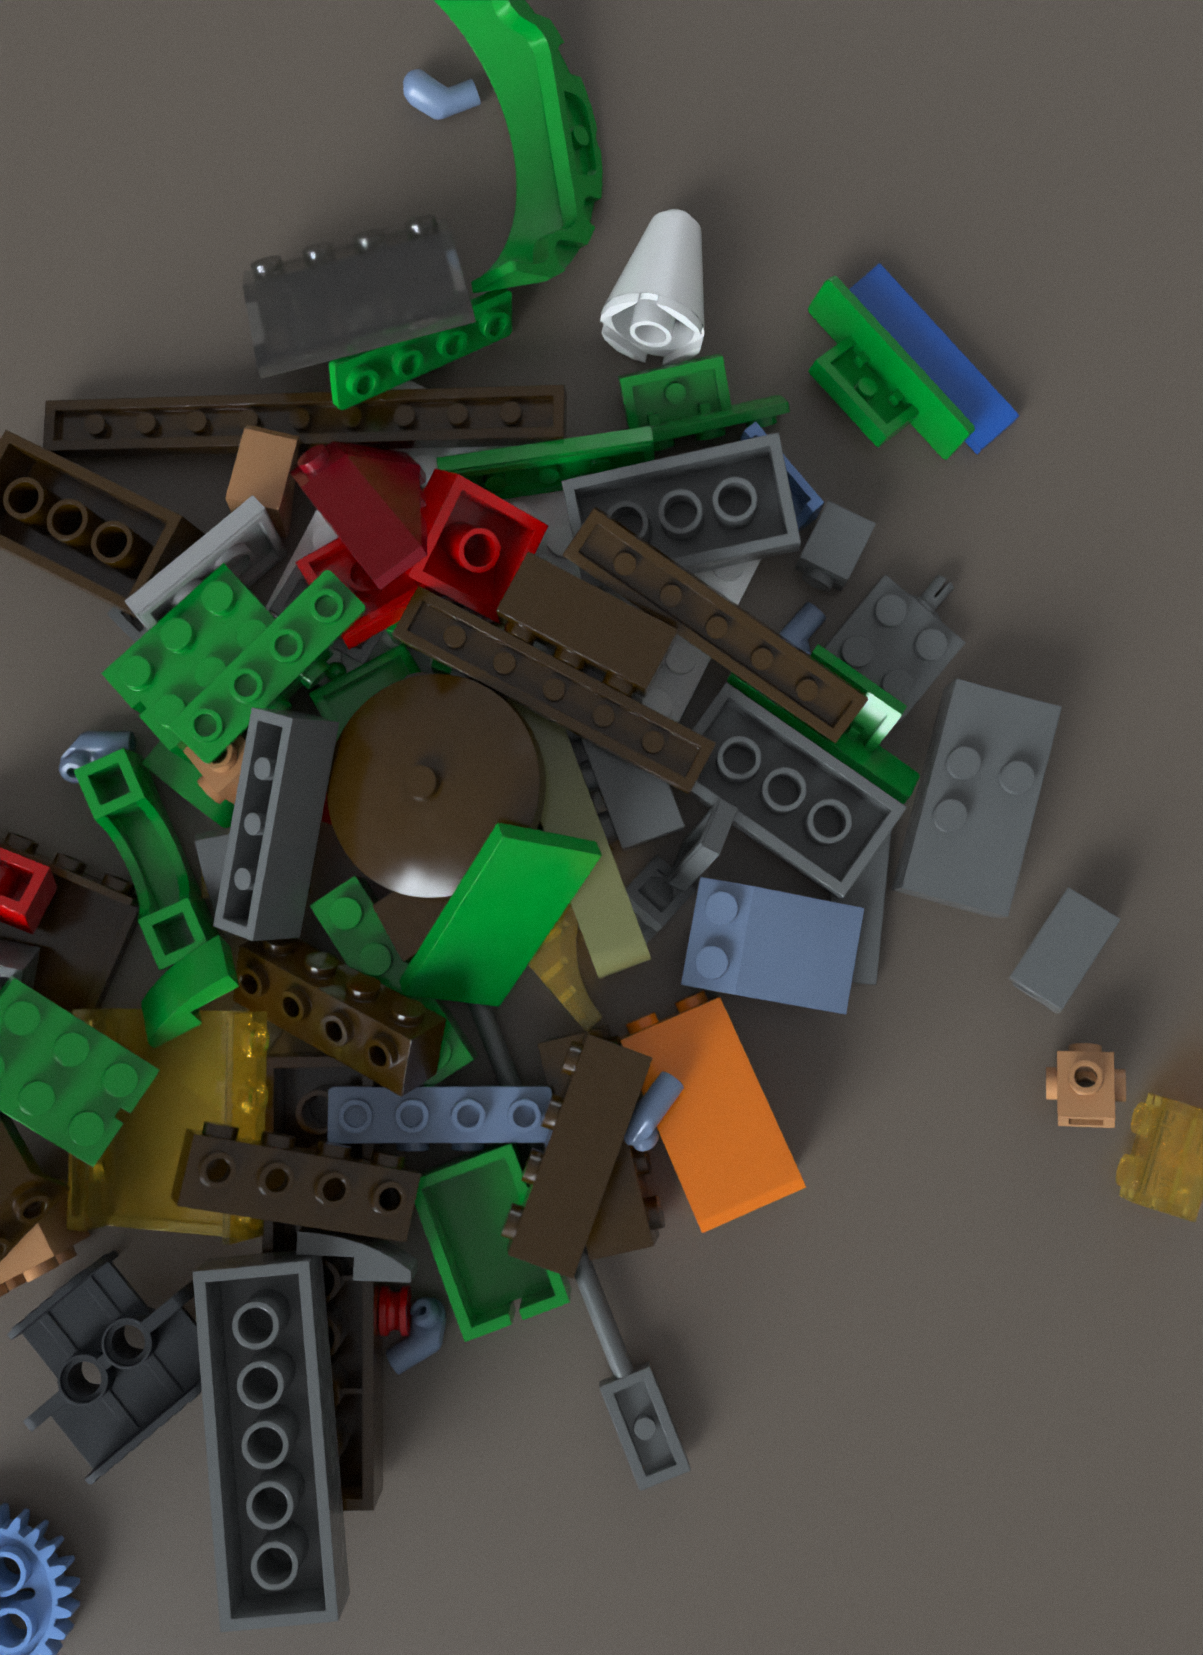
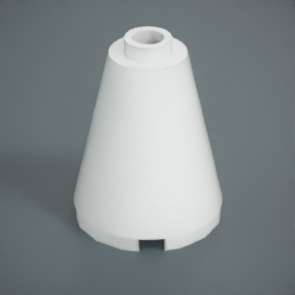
(660, 293)

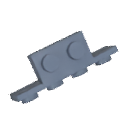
(438, 1115)

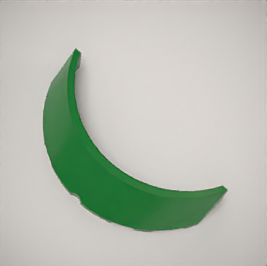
(549, 135)

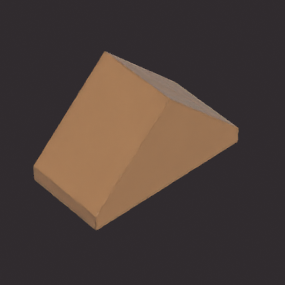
(264, 472)

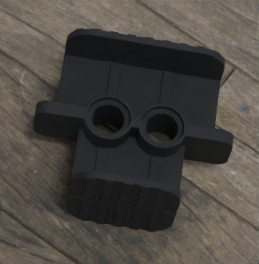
(137, 1385)

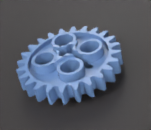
(43, 1571)

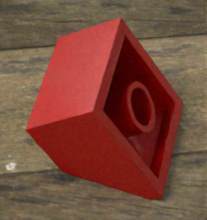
(473, 542)

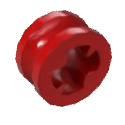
(395, 1310)

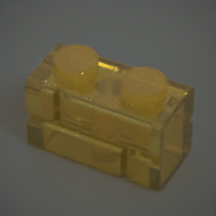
(1165, 1158)

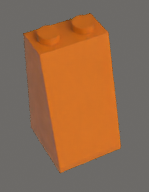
(721, 1122)

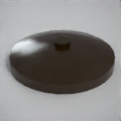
(429, 778)

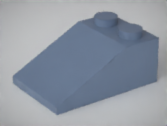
(772, 945)

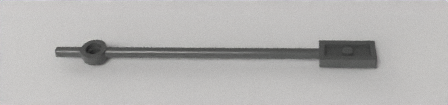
(632, 1392)

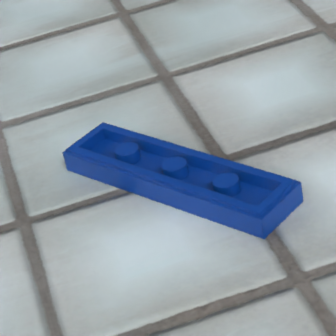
(936, 356)

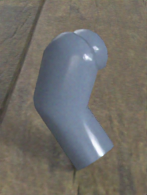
(435, 98)
(803, 626)
(92, 746)
(650, 1110)
(425, 1335)

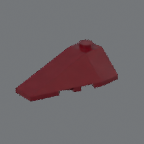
(370, 503)

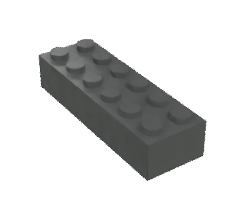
(271, 1440)

